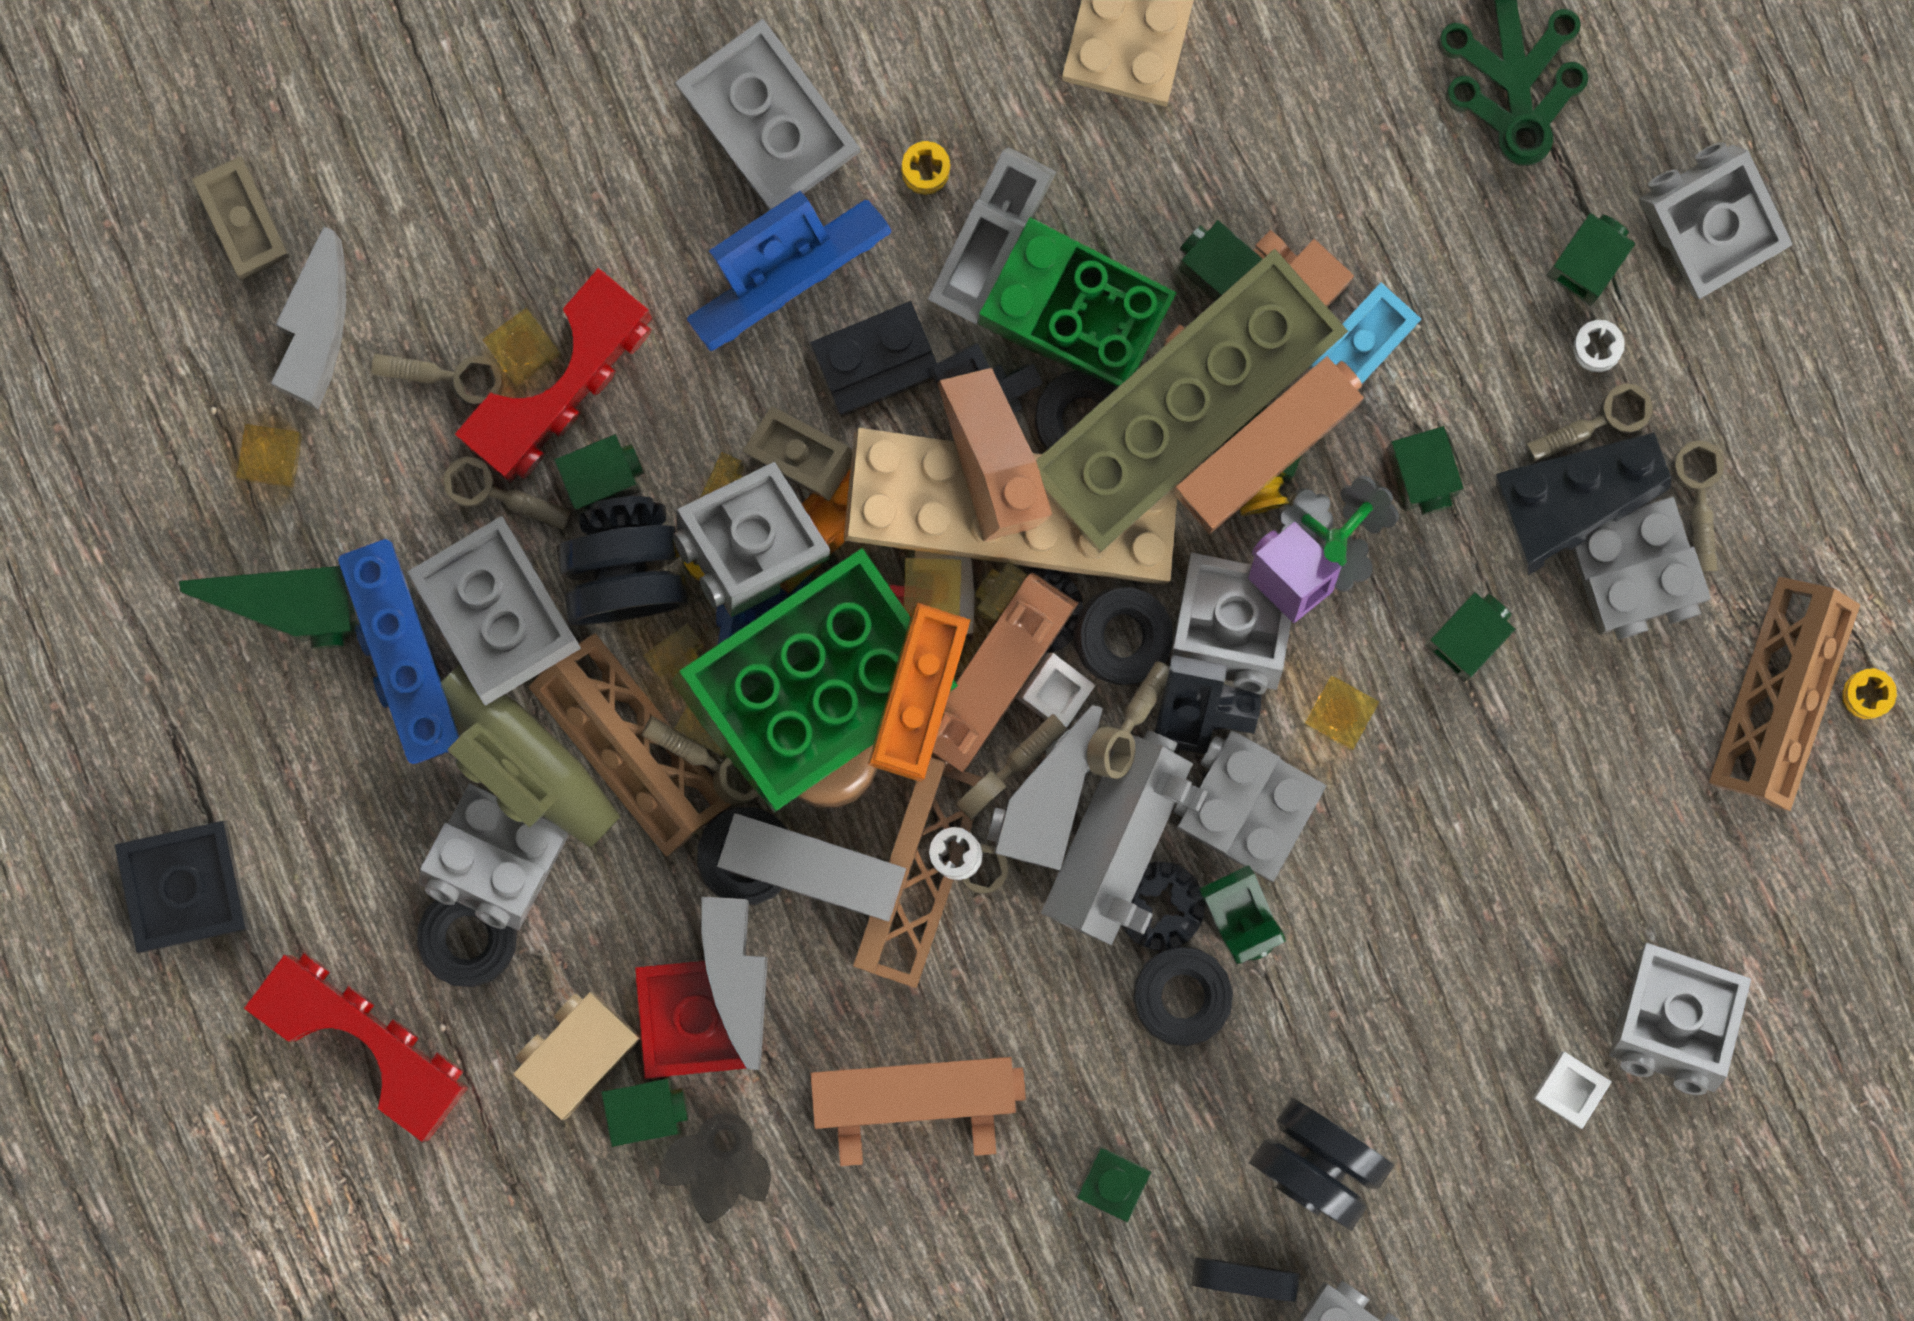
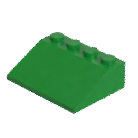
(802, 681)

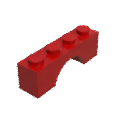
(513, 430)
(414, 1087)

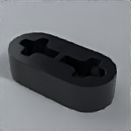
(1245, 1279)

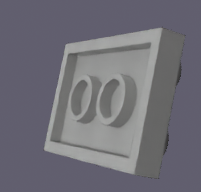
(767, 116)
(493, 610)

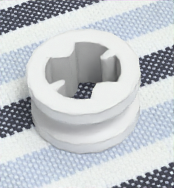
(1614, 351)
(940, 849)

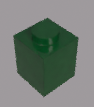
(1592, 257)
(1216, 259)
(1425, 471)
(600, 472)
(1471, 635)
(644, 1112)
(1113, 1184)

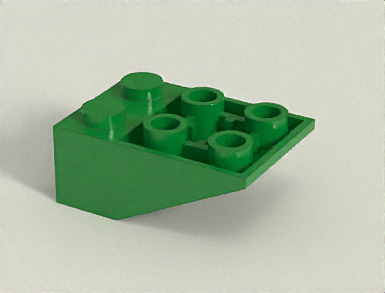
(1075, 305)

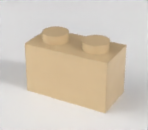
(576, 1054)

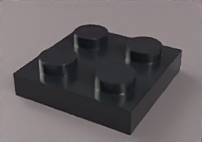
(181, 887)

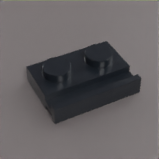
(874, 358)

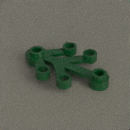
(1516, 76)

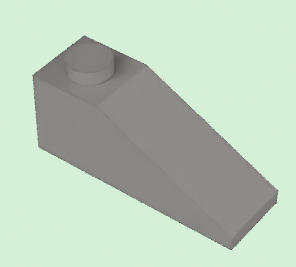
(1043, 808)

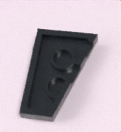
(1572, 495)

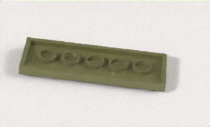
(1187, 400)

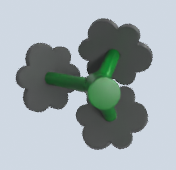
(1364, 506)

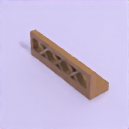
(1802, 693)
(619, 750)
(903, 855)

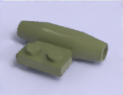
(524, 764)

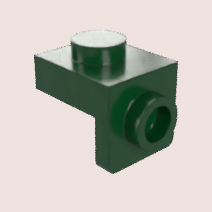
(1242, 915)

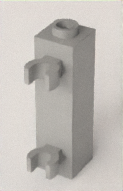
(1119, 840)

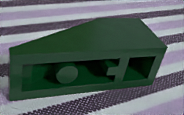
(298, 603)

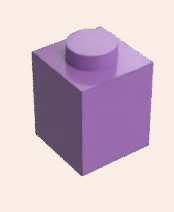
(1292, 571)

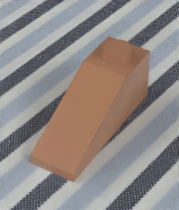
(994, 456)

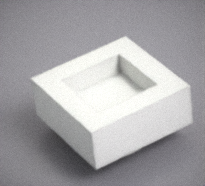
(1055, 689)
(1571, 1090)

